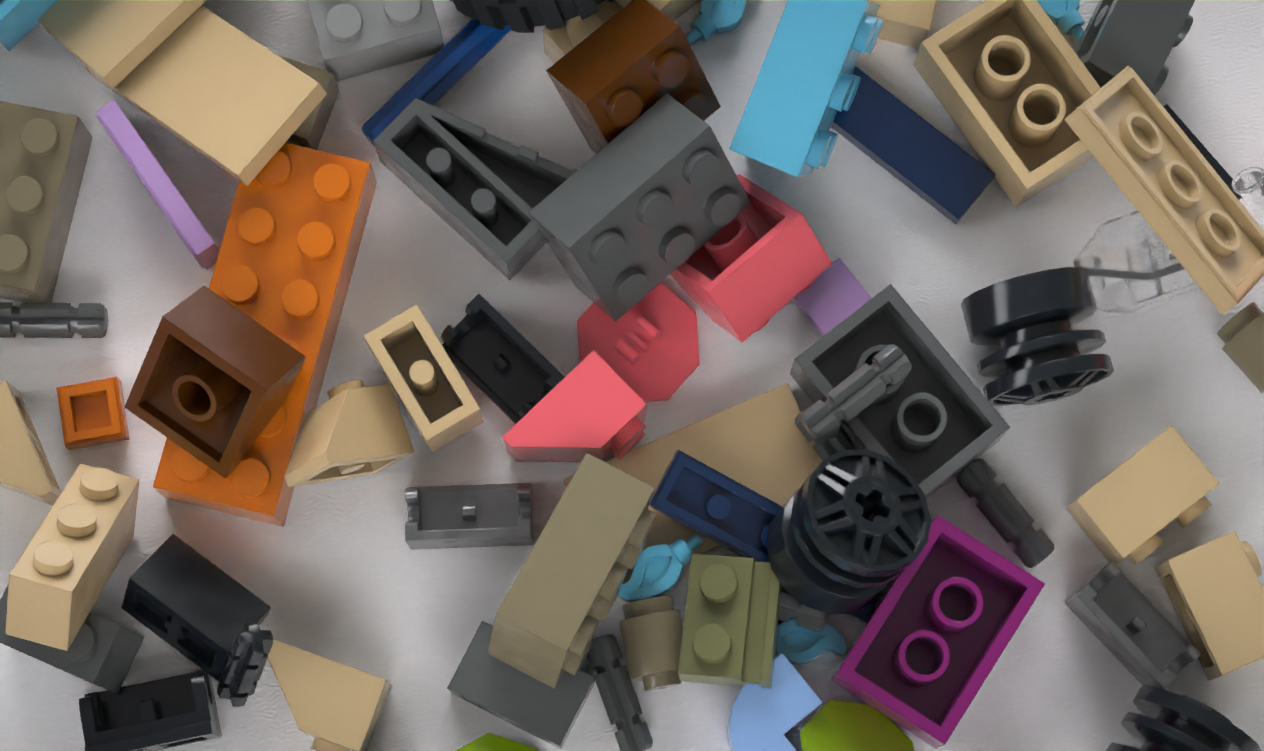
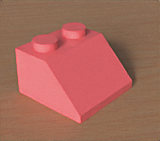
(753, 264)
(581, 415)

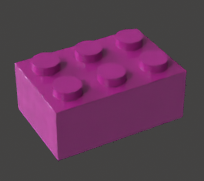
(938, 633)

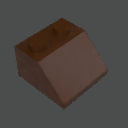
(213, 379)

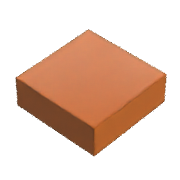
(92, 413)

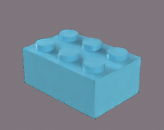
(806, 83)

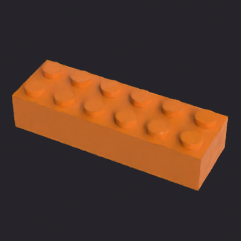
(290, 270)

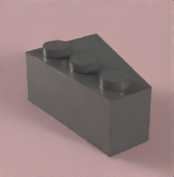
(472, 181)

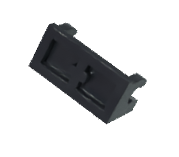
(499, 360)
(191, 604)
(151, 715)

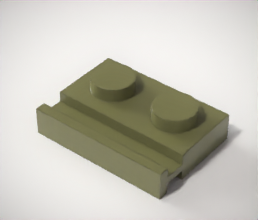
(730, 621)

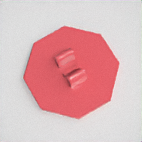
(648, 346)

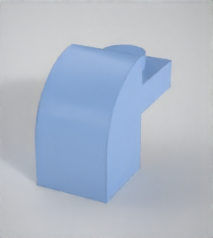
(766, 714)

